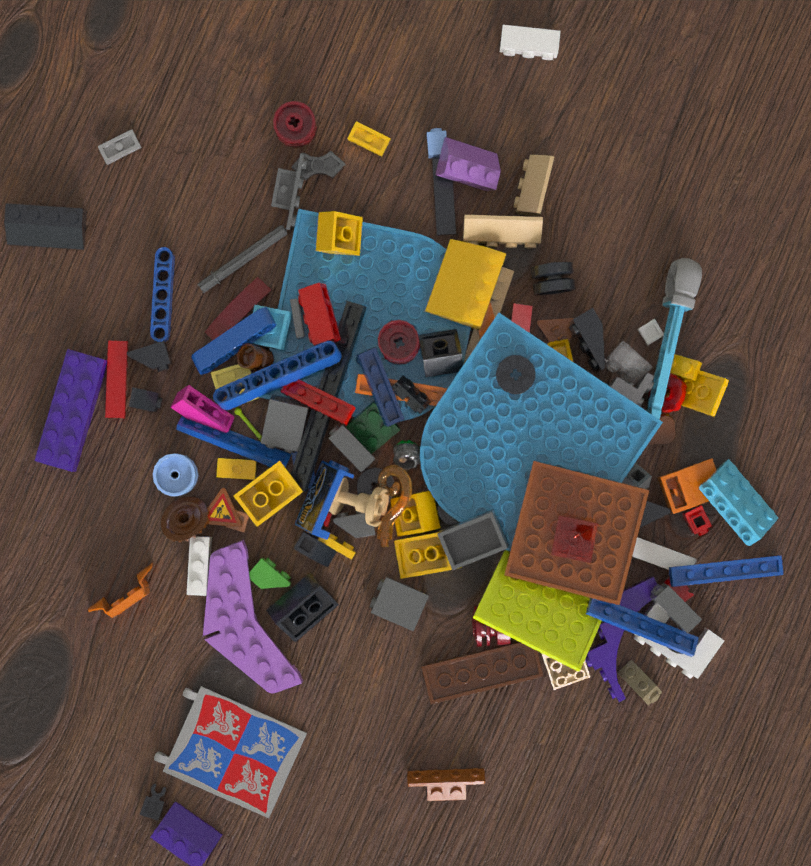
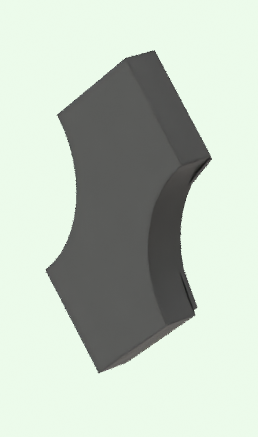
(327, 165)

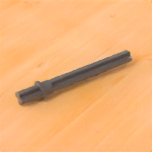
(241, 259)

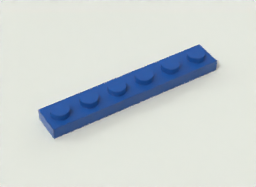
(234, 442)
(725, 571)
(643, 626)

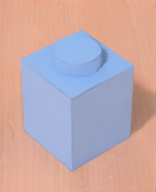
(434, 142)

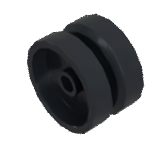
(552, 276)

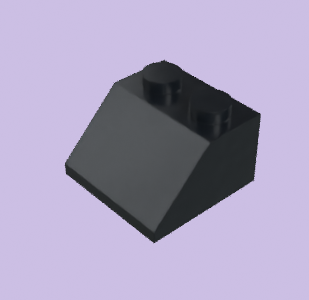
(441, 352)

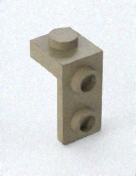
(640, 682)

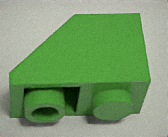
(267, 576)

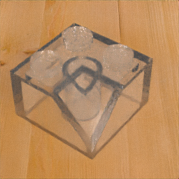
(627, 363)

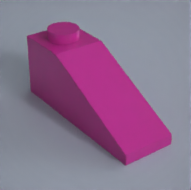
(200, 409)

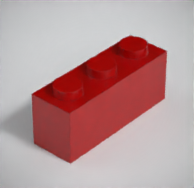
(318, 314)

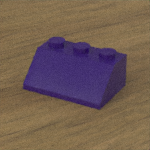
(186, 835)

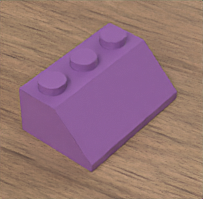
(468, 165)

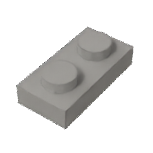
(119, 146)

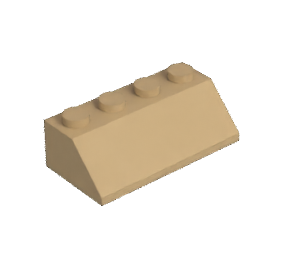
(502, 230)

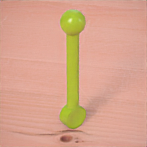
(238, 411)

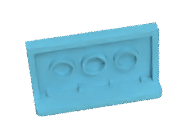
(738, 503)

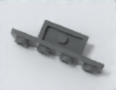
(287, 188)

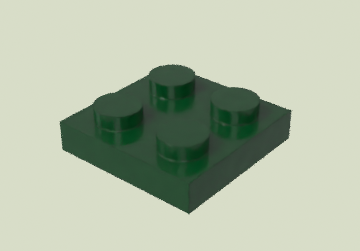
(370, 429)

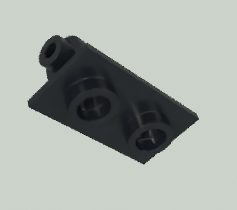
(418, 400)

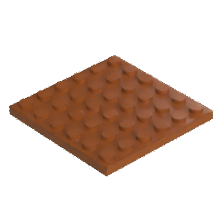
(562, 491)

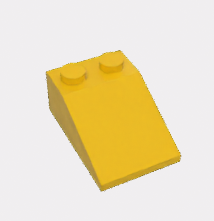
(268, 493)
(421, 556)

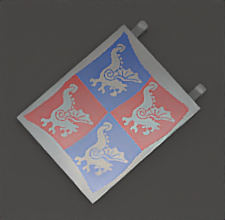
(233, 751)

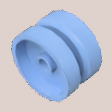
(186, 478)

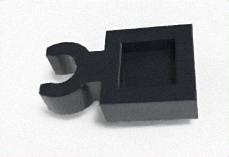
(153, 806)

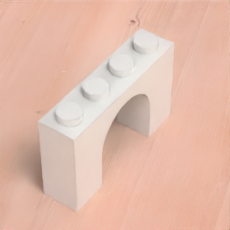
(692, 666)

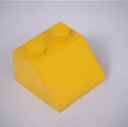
(339, 233)
(418, 515)

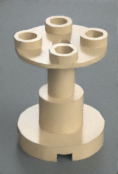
(372, 505)

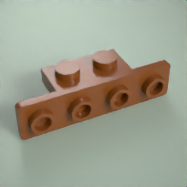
(446, 784)

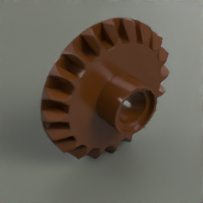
(184, 519)

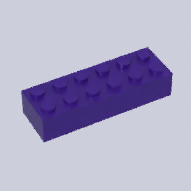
(71, 410)

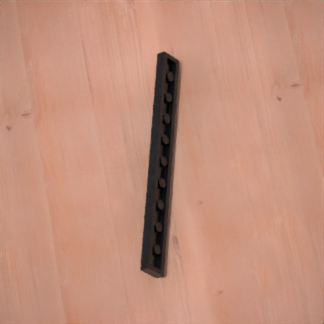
(331, 384)

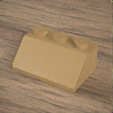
(533, 185)

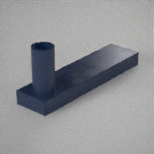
(380, 386)

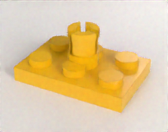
(704, 393)

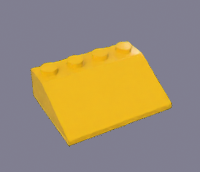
(465, 283)

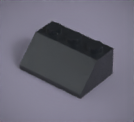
(302, 607)

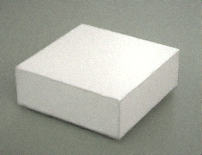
(650, 332)

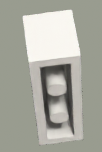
(529, 42)
(199, 565)

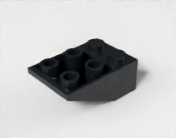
(590, 334)

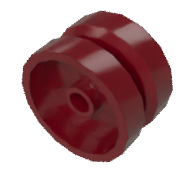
(292, 113)

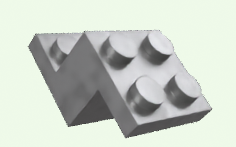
(633, 393)

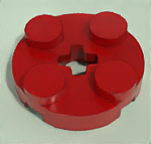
(676, 396)

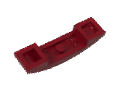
(238, 308)

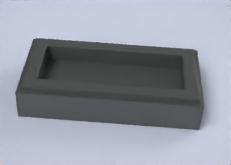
(298, 324)

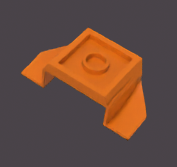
(123, 604)

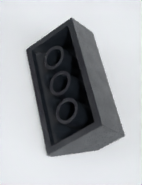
(45, 226)

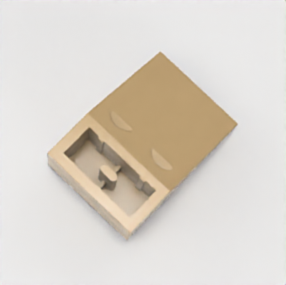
(562, 675)

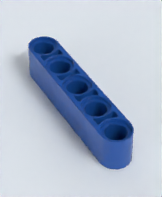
(158, 286)
(229, 342)

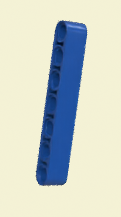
(286, 375)

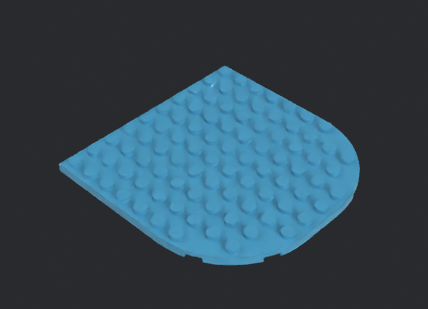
(389, 279)
(485, 439)

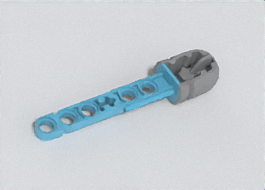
(680, 289)

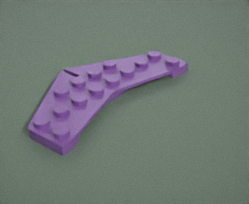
(241, 636)

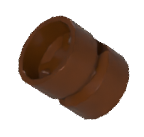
(254, 357)

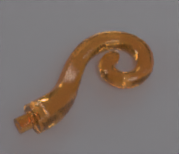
(385, 529)

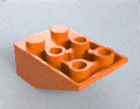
(682, 486)

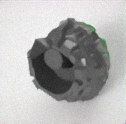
(406, 454)

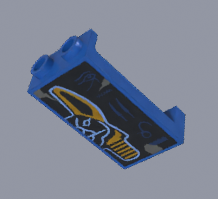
(321, 497)

